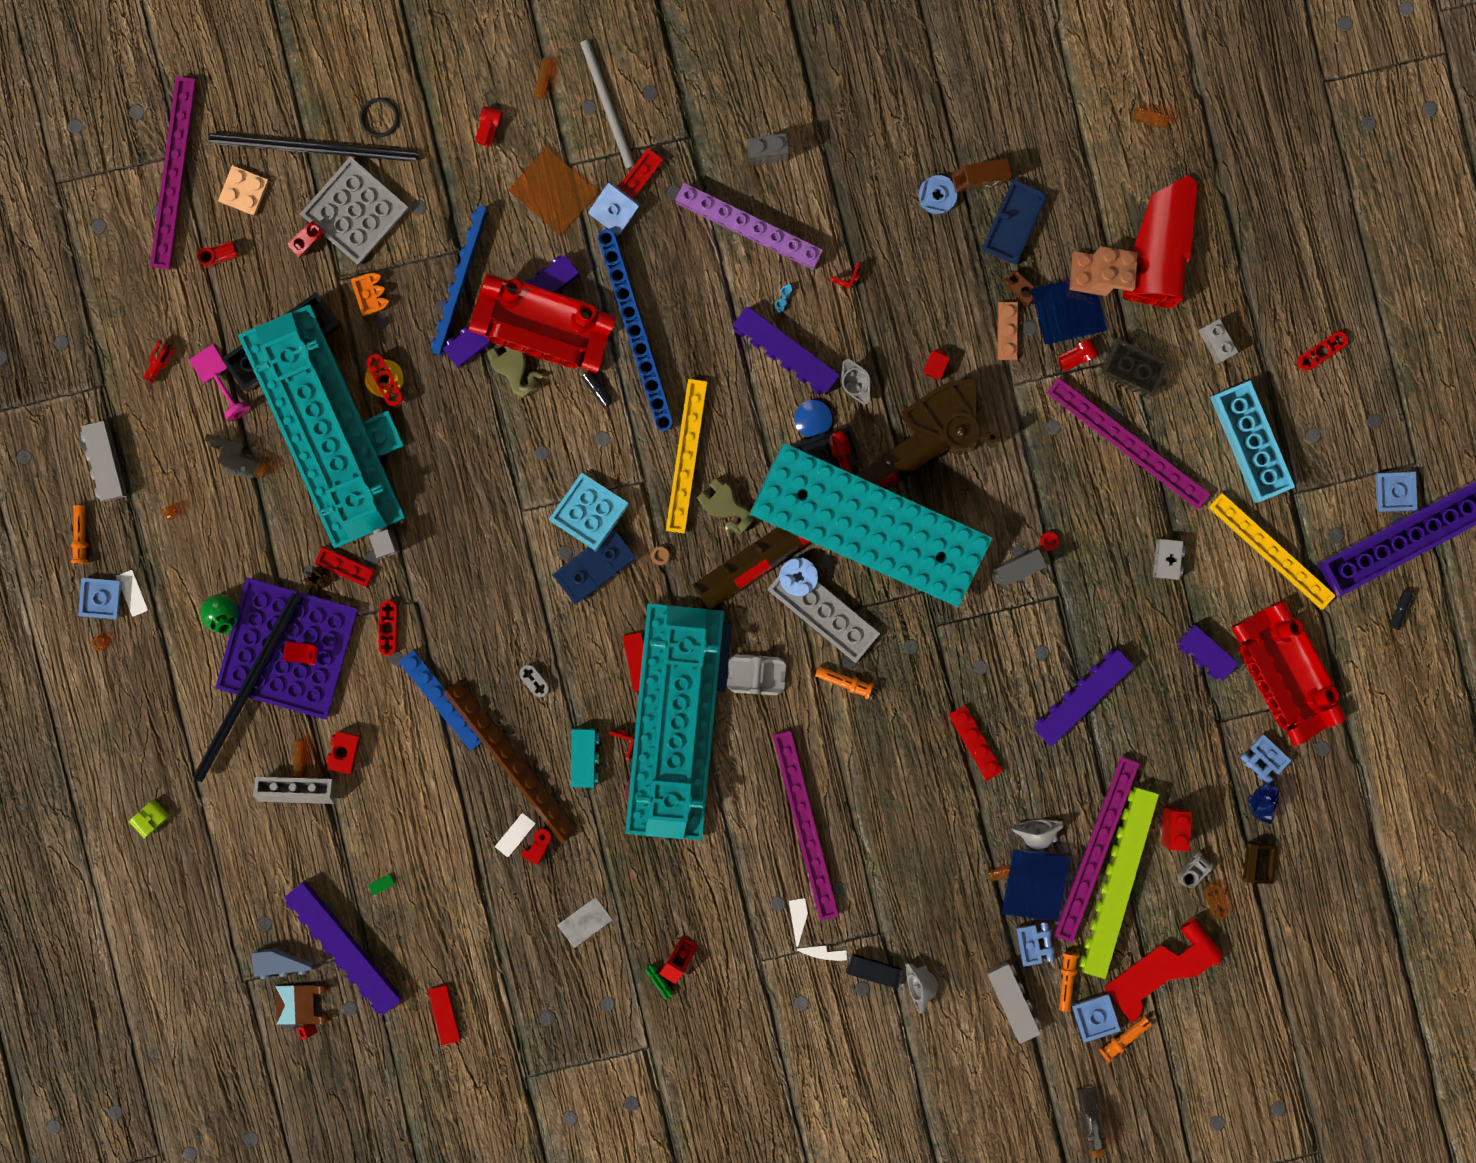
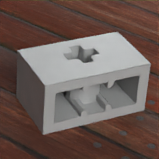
(1218, 341)
(384, 543)
(1170, 549)

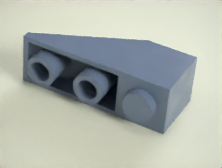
(274, 961)

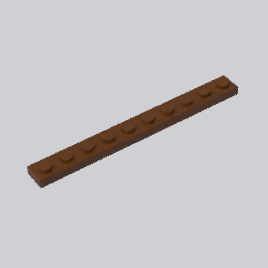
(510, 761)

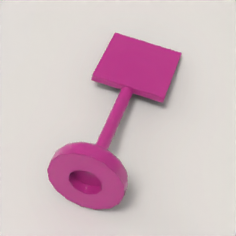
(209, 365)

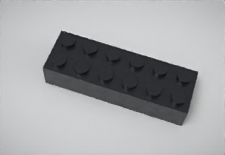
(238, 362)

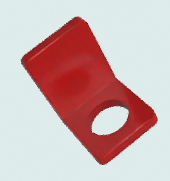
(854, 278)
(300, 653)
(625, 735)

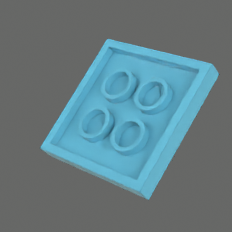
(589, 512)

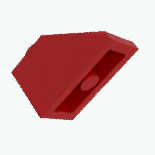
(678, 959)

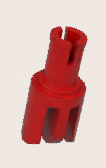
(156, 364)
(840, 449)

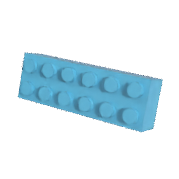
(1252, 442)

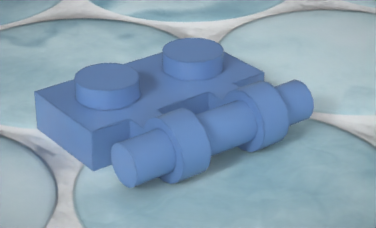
(1269, 754)
(1029, 944)

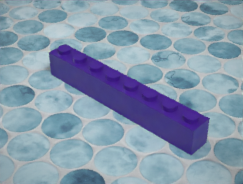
(551, 279)
(343, 948)

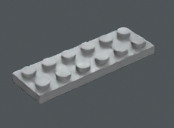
(829, 618)

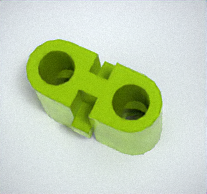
(149, 818)

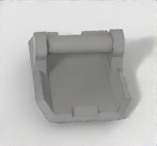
(756, 674)

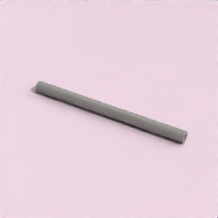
(607, 104)

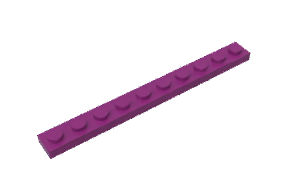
(173, 173)
(1127, 443)
(805, 825)
(1096, 849)

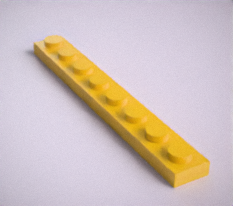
(686, 456)
(1271, 551)

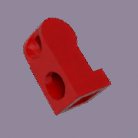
(306, 239)
(541, 840)

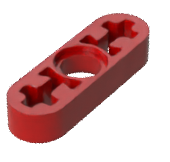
(1330, 339)
(382, 365)
(393, 642)

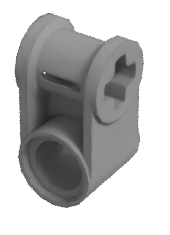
(1196, 869)

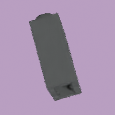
(767, 149)
(1018, 568)

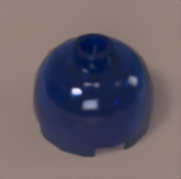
(1264, 803)

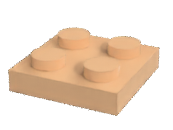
(243, 190)

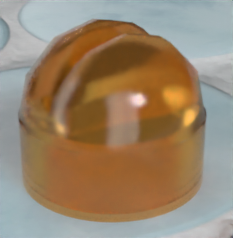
(169, 512)
(101, 640)

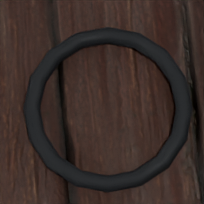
(378, 134)

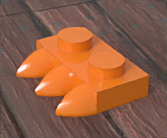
(367, 293)

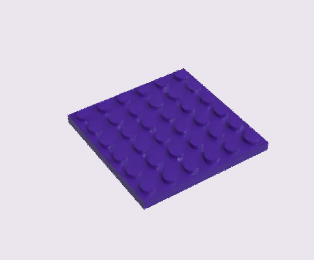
(286, 683)

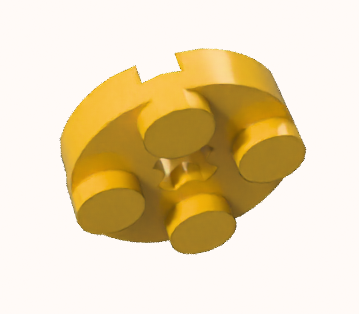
(396, 372)

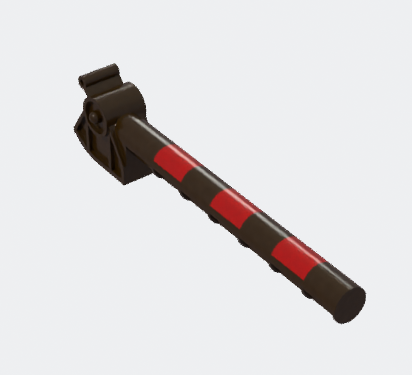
(938, 423)

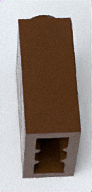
(982, 175)

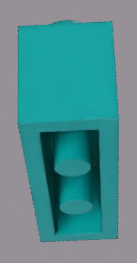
(584, 757)

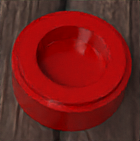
(1049, 541)

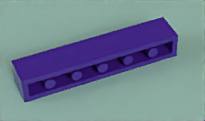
(785, 350)
(1083, 696)

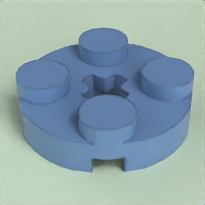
(929, 202)

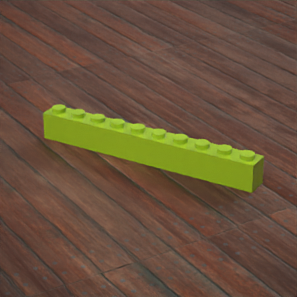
(1119, 882)

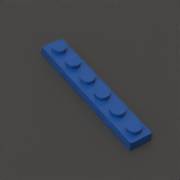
(434, 691)

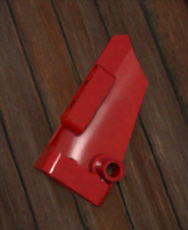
(1164, 245)

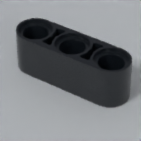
(874, 971)

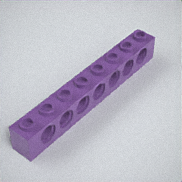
(748, 226)

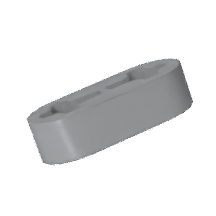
(530, 684)

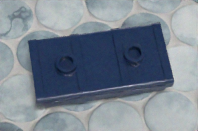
(1014, 222)
(593, 568)

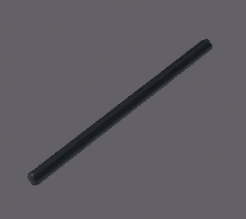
(313, 147)
(247, 687)

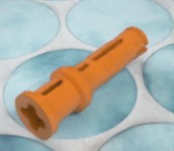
(79, 510)
(853, 685)
(1068, 971)
(1117, 1045)

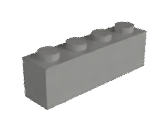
(103, 460)
(294, 790)
(1013, 1003)

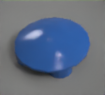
(813, 418)

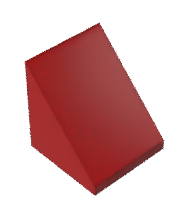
(307, 1031)

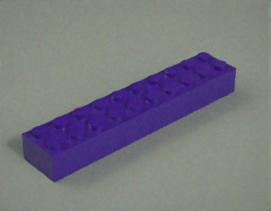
(1401, 540)

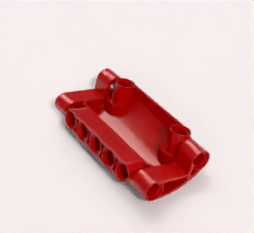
(541, 323)
(1288, 672)

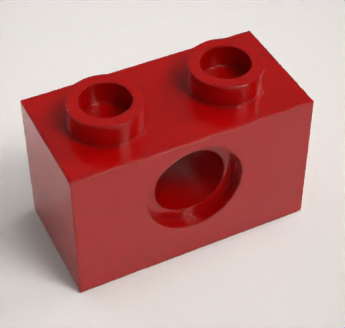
(351, 743)

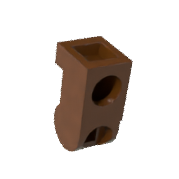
(1020, 287)

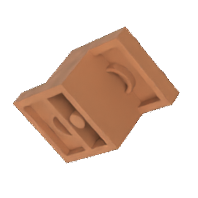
(1103, 271)

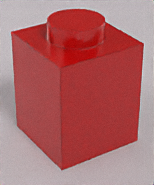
(936, 364)

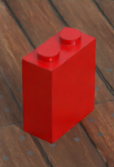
(1176, 828)

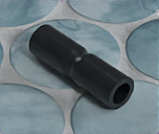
(598, 391)
(1400, 612)

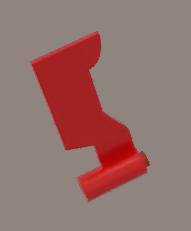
(1161, 966)

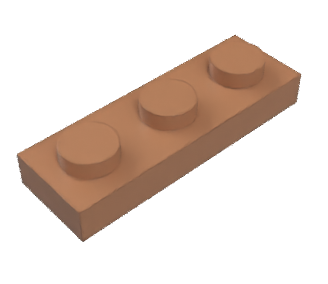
(1007, 331)

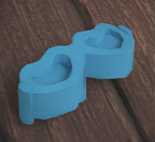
(785, 293)

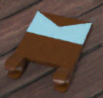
(297, 1006)

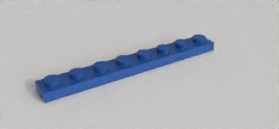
(461, 272)

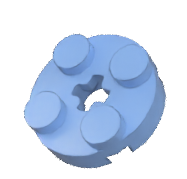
(808, 572)

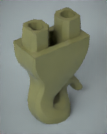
(513, 366)
(724, 505)

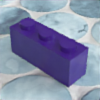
(1206, 653)

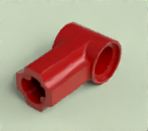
(489, 122)
(220, 254)
(1081, 353)

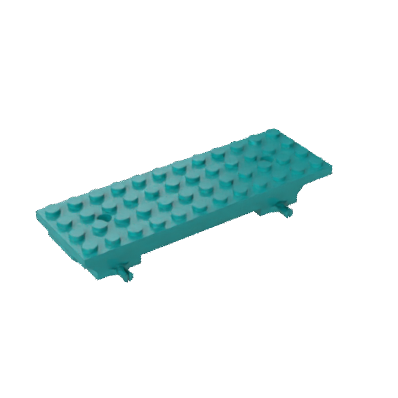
(321, 426)
(870, 525)
(674, 722)

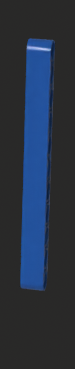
(630, 322)

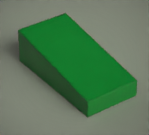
(381, 884)

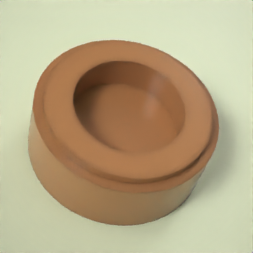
(660, 555)

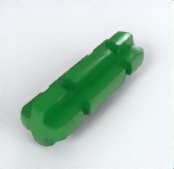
(659, 981)

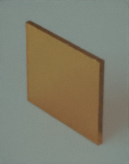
(553, 191)

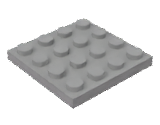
(354, 210)

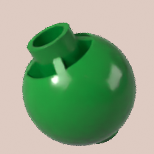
(219, 613)

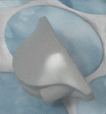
(855, 381)
(1039, 832)
(921, 985)

